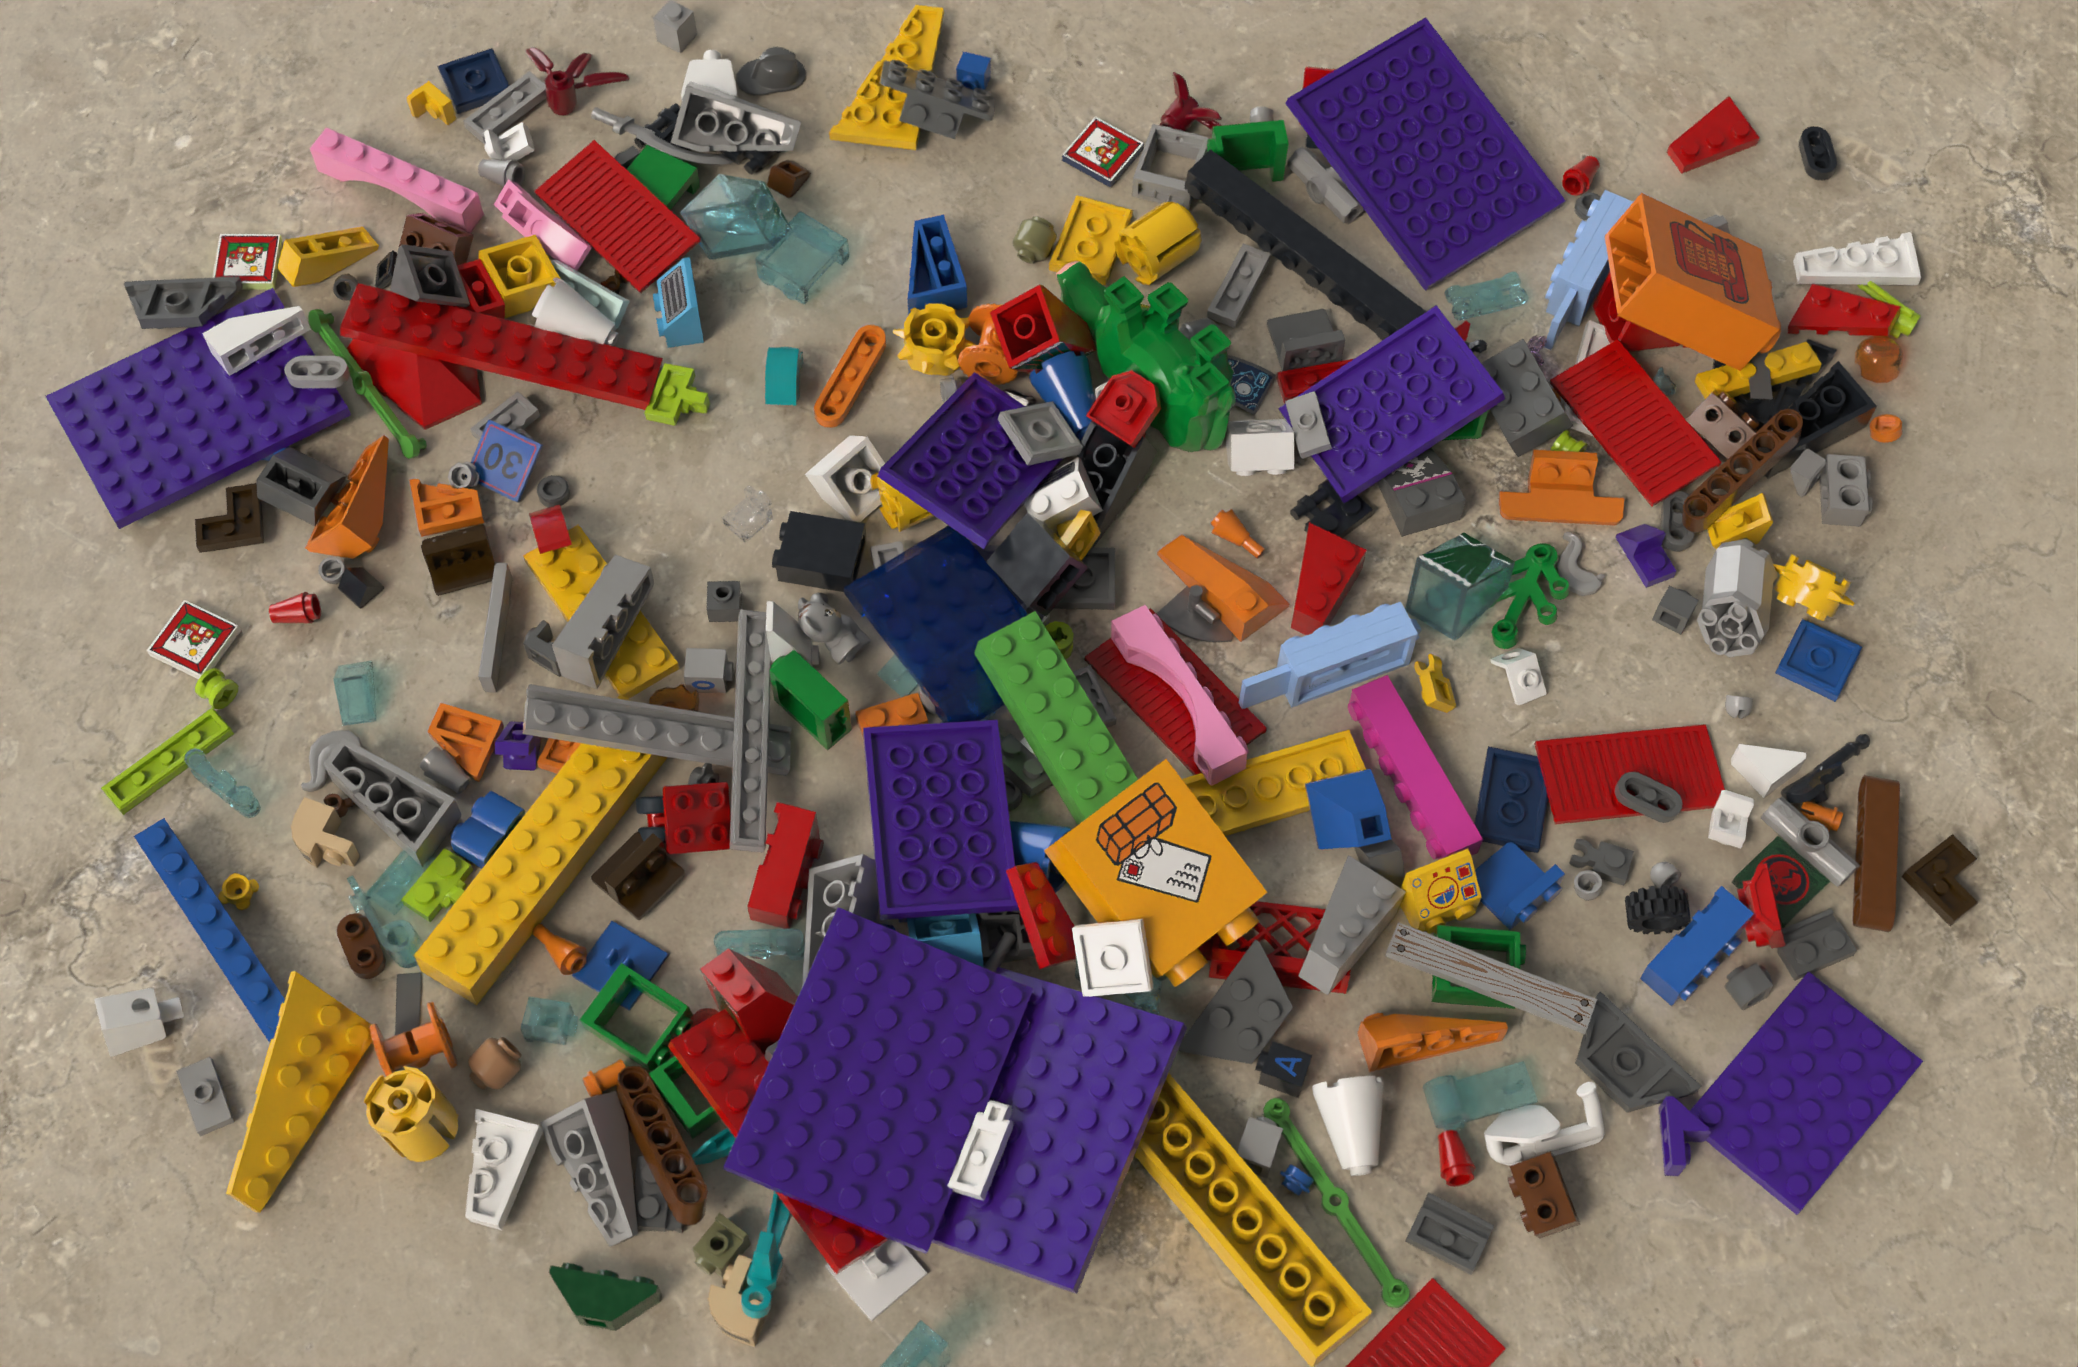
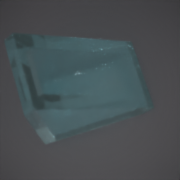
(356, 692)

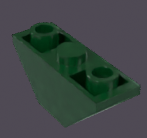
(603, 1297)

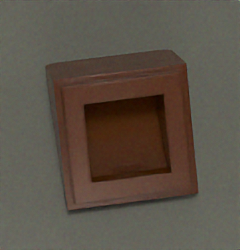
(787, 178)

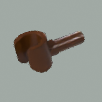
(343, 804)

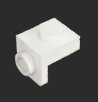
(510, 145)
(1730, 818)

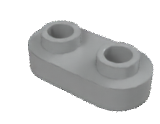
(317, 372)

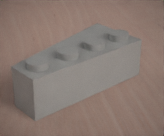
(602, 621)
(398, 802)
(840, 884)
(1353, 920)

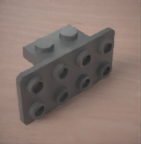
(935, 102)

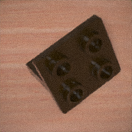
(459, 559)
(638, 874)

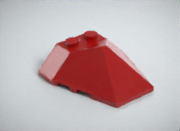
(419, 385)

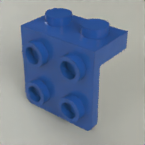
(1515, 885)

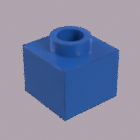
(974, 71)

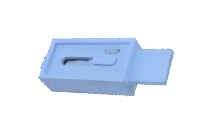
(1584, 265)
(1336, 657)

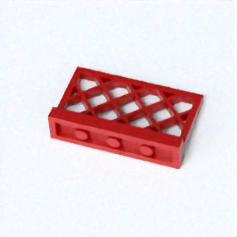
(1285, 966)

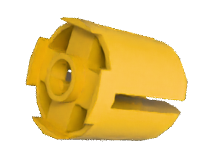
(1158, 241)
(897, 508)
(407, 1111)

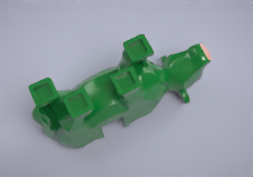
(1146, 339)

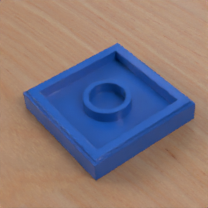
(1818, 660)

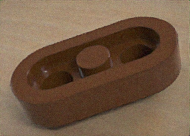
(360, 943)

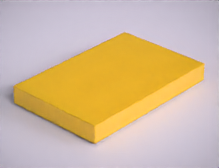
(1091, 237)

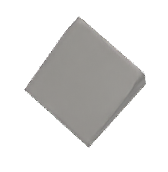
(1807, 471)

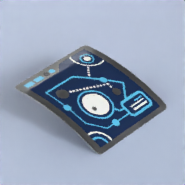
(1249, 383)

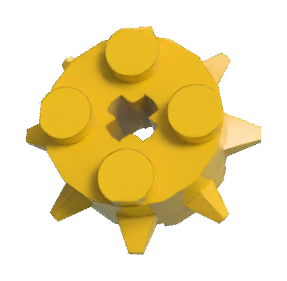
(933, 339)
(1811, 587)

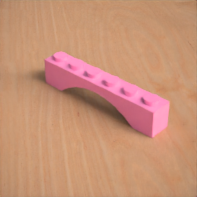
(352, 160)
(1145, 644)

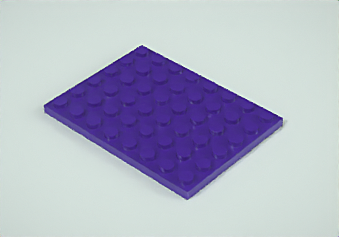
(1425, 153)
(180, 422)
(879, 1080)
(1080, 1102)

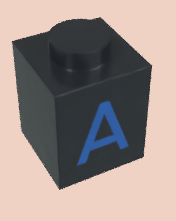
(1283, 1068)

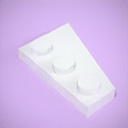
(499, 1166)

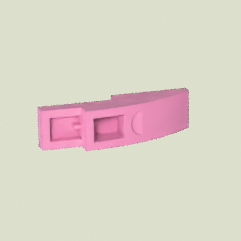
(533, 219)

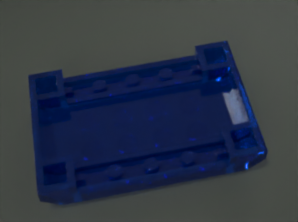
(933, 612)

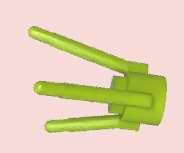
(1907, 317)

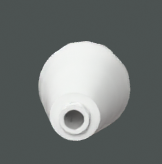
(570, 314)
(1353, 1120)

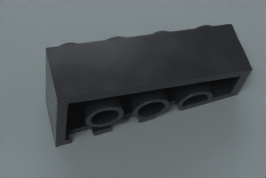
(1829, 413)

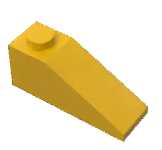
(321, 255)

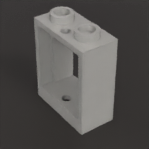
(1159, 187)

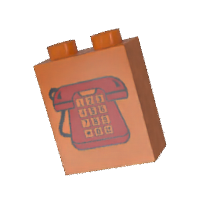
(1691, 283)

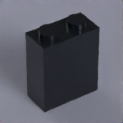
(819, 551)
(1036, 564)

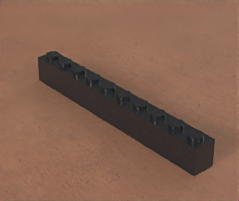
(1300, 246)

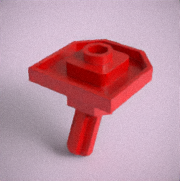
(1126, 406)

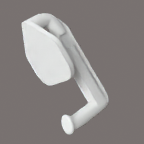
(1541, 1132)

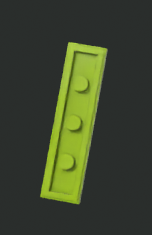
(166, 761)

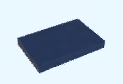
(1511, 800)

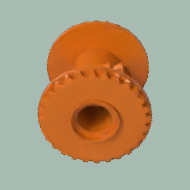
(987, 357)
(414, 1046)

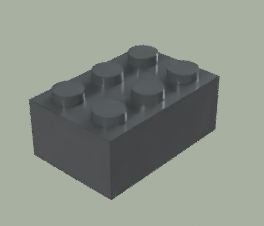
(1530, 406)

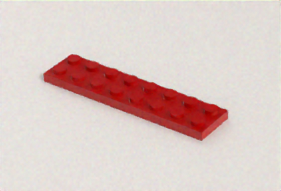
(728, 1075)

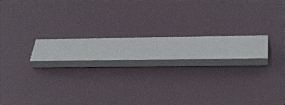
(751, 734)

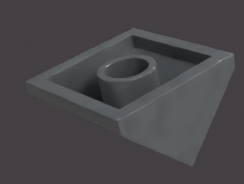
(428, 276)

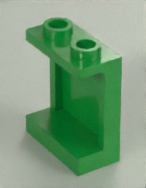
(1252, 146)
(664, 175)

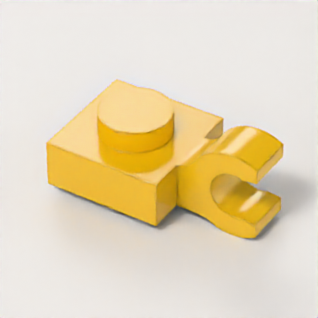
(1435, 688)

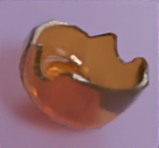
(1879, 359)
(676, 698)

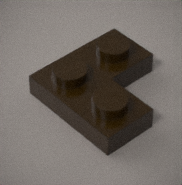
(238, 528)
(1936, 883)

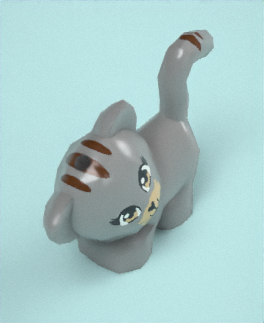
(827, 625)

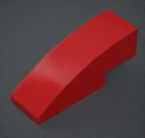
(550, 529)

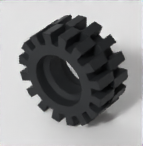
(1657, 909)

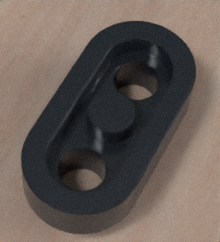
(1817, 159)

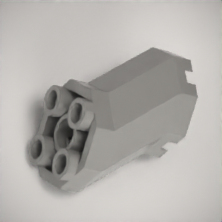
(1737, 598)

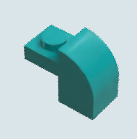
(783, 375)

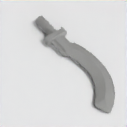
(626, 124)

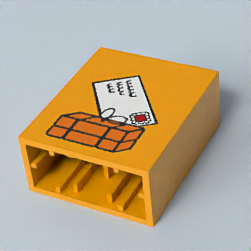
(1163, 862)

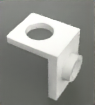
(1522, 674)

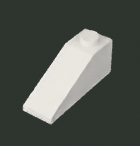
(252, 336)
(785, 635)

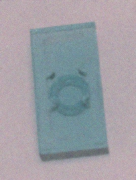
(397, 881)

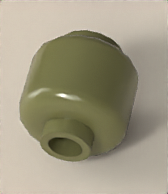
(1034, 239)

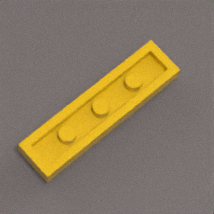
(1783, 365)

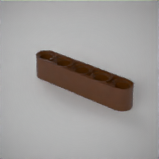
(1745, 457)
(1876, 853)
(662, 1158)

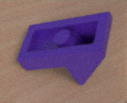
(1646, 554)
(518, 749)
(1677, 1127)

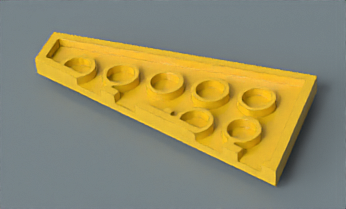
(877, 108)
(301, 1076)

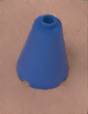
(1069, 385)
(1029, 844)

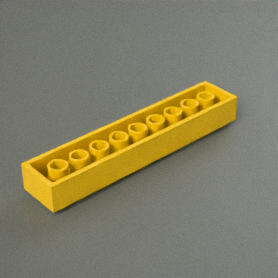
(534, 867)
(1248, 1227)

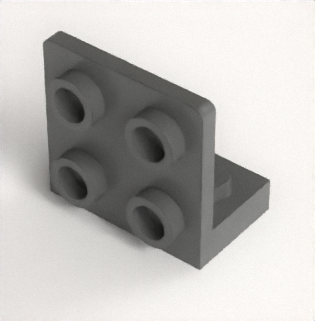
(1305, 339)

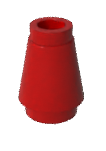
(1580, 176)
(296, 609)
(1455, 1161)

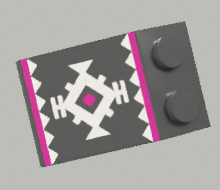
(1422, 494)

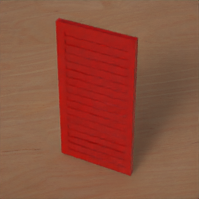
(617, 216)
(1635, 422)
(1161, 705)
(1585, 769)
(1431, 1333)

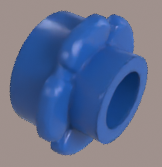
(1296, 1180)

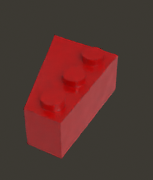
(1325, 578)
(785, 867)

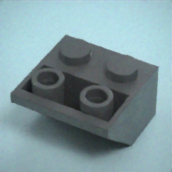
(299, 484)

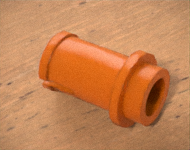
(1828, 817)
(603, 1079)

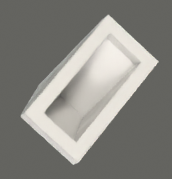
(1766, 767)

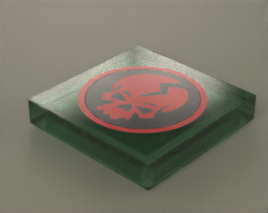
(1792, 878)

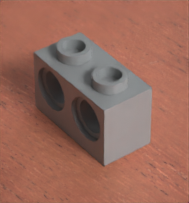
(1839, 490)

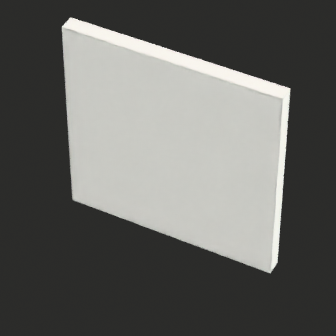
(880, 1277)

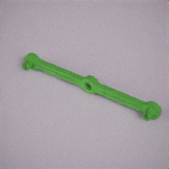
(363, 384)
(1394, 1291)

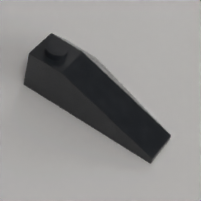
(1113, 470)

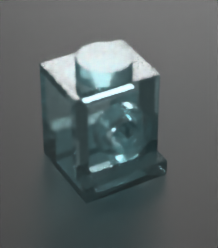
(541, 1013)

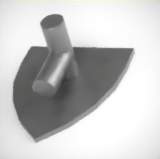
(1194, 617)

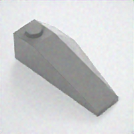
(723, 122)
(595, 1150)

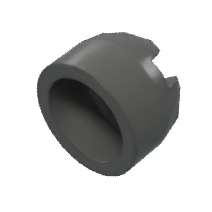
(340, 287)

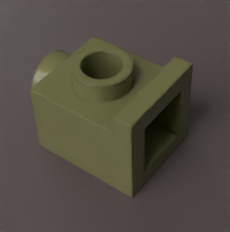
(735, 1242)

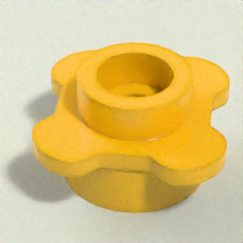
(232, 884)

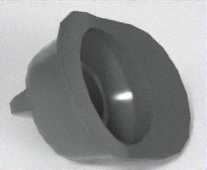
(771, 72)

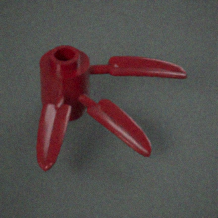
(560, 84)
(1186, 109)

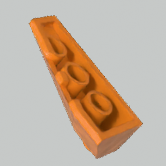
(358, 510)
(1232, 591)
(1411, 1038)

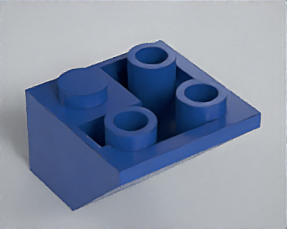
(1347, 811)

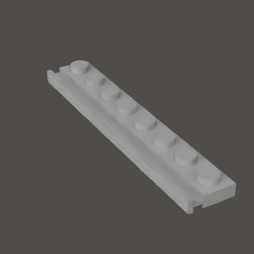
(642, 727)

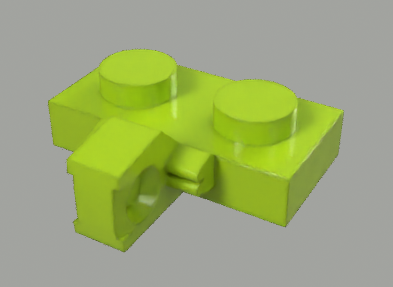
(675, 395)
(438, 885)

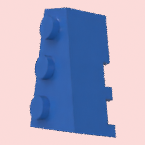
(935, 267)
(1698, 948)

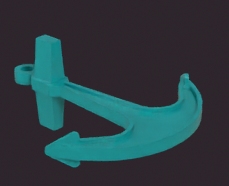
(766, 1258)

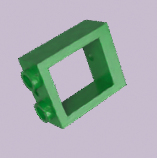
(810, 699)
(1479, 940)
(610, 999)
(663, 1081)

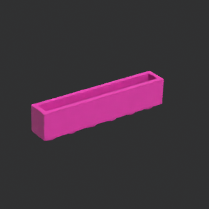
(1413, 769)

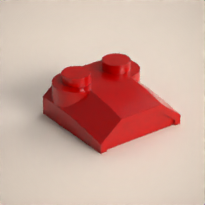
(1760, 899)

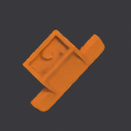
(1561, 492)

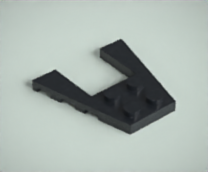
(1783, 393)

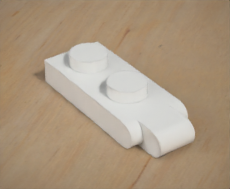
(982, 1151)

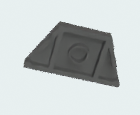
(180, 301)
(1241, 1013)
(1629, 1061)

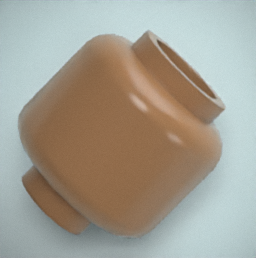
(494, 1063)

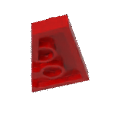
(1713, 138)
(1837, 310)
(1043, 916)

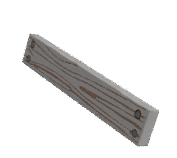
(1491, 978)

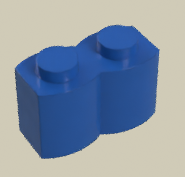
(486, 828)

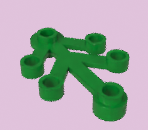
(1529, 588)

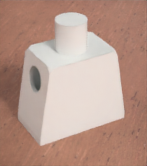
(712, 73)
(134, 1019)

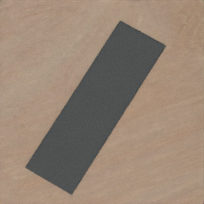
(1761, 382)
(407, 1002)

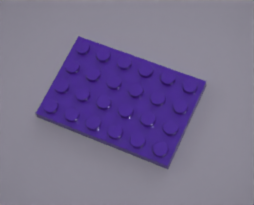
(1398, 402)
(966, 464)
(939, 819)
(1803, 1092)

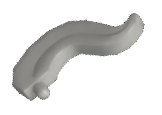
(1579, 581)
(320, 752)

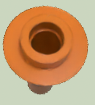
(1231, 529)
(566, 954)

